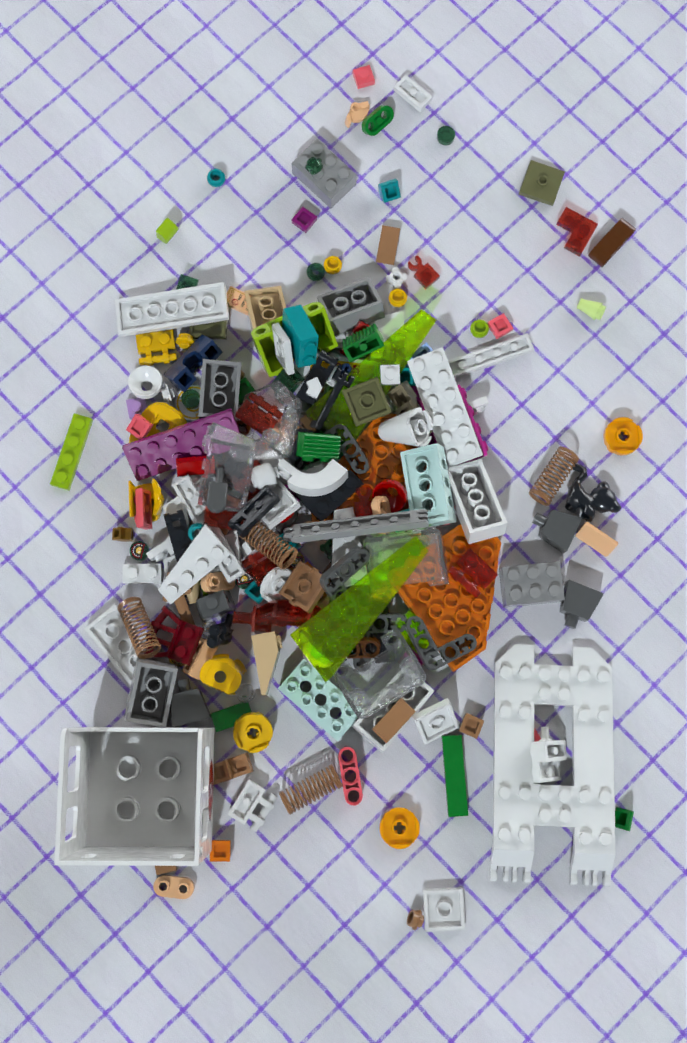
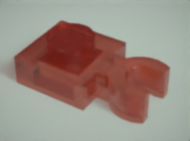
(424, 274)
(363, 506)

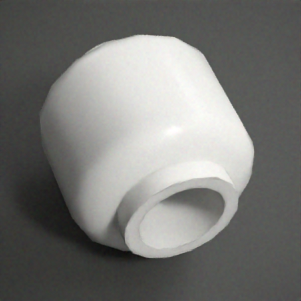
(264, 476)

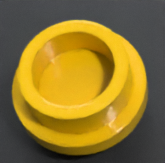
(332, 265)
(397, 297)
(184, 340)

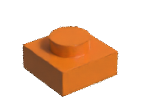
(220, 851)

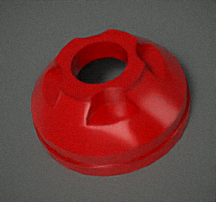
(397, 501)

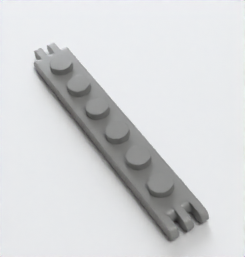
(357, 526)

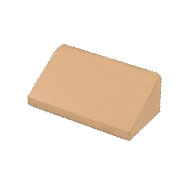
(596, 539)
(202, 654)

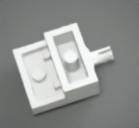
(546, 758)

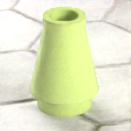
(591, 308)

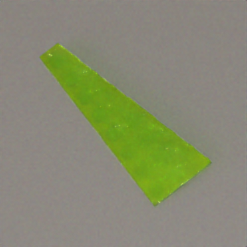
(396, 351)
(341, 624)

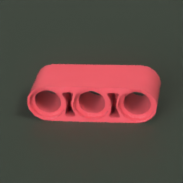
(350, 785)

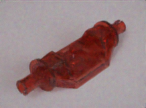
(281, 614)

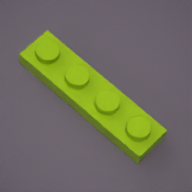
(71, 452)

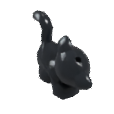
(601, 498)

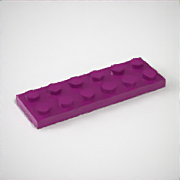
(159, 451)

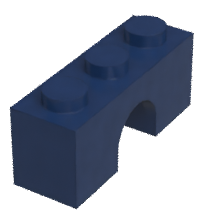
(182, 371)

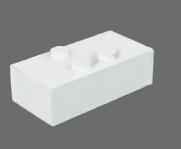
(476, 502)
(414, 699)

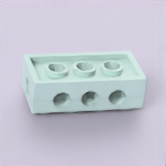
(437, 475)
(306, 700)

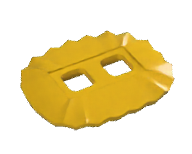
(159, 411)

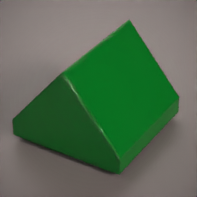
(623, 818)

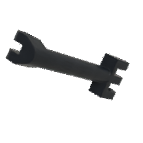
(340, 382)

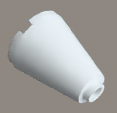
(407, 428)

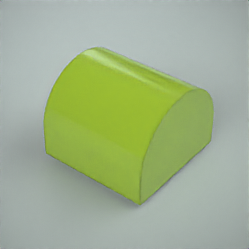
(166, 230)

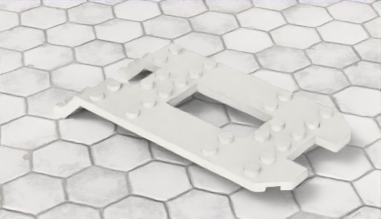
(521, 803)

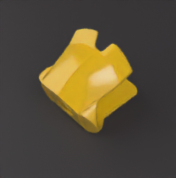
(156, 495)
(232, 668)

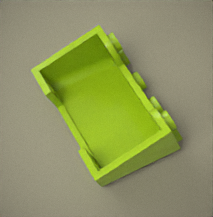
(264, 339)

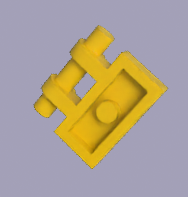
(156, 342)

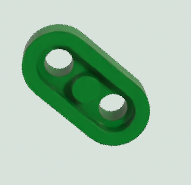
(376, 121)

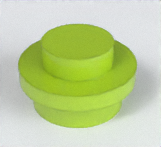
(479, 328)

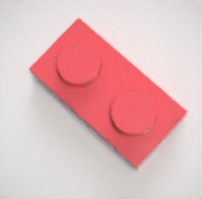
(143, 504)

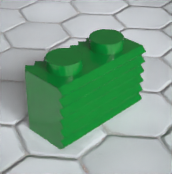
(362, 343)
(318, 446)

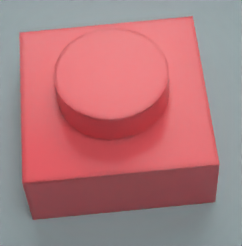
(363, 77)
(500, 326)
(139, 426)

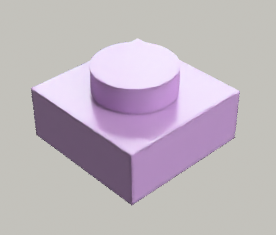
(136, 406)

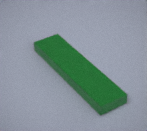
(454, 776)

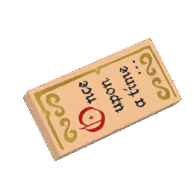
(237, 300)

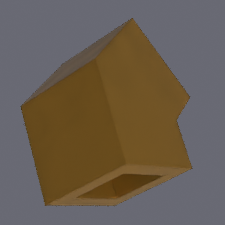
(122, 534)

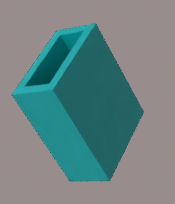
(301, 335)

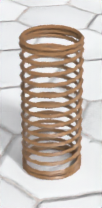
(539, 492)
(286, 553)
(139, 649)
(337, 782)

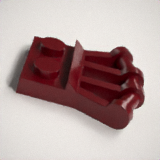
(184, 640)

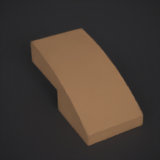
(388, 245)
(393, 720)
(232, 768)

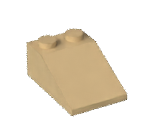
(264, 305)
(266, 653)

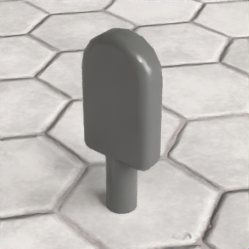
(217, 493)

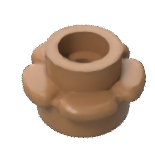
(415, 919)

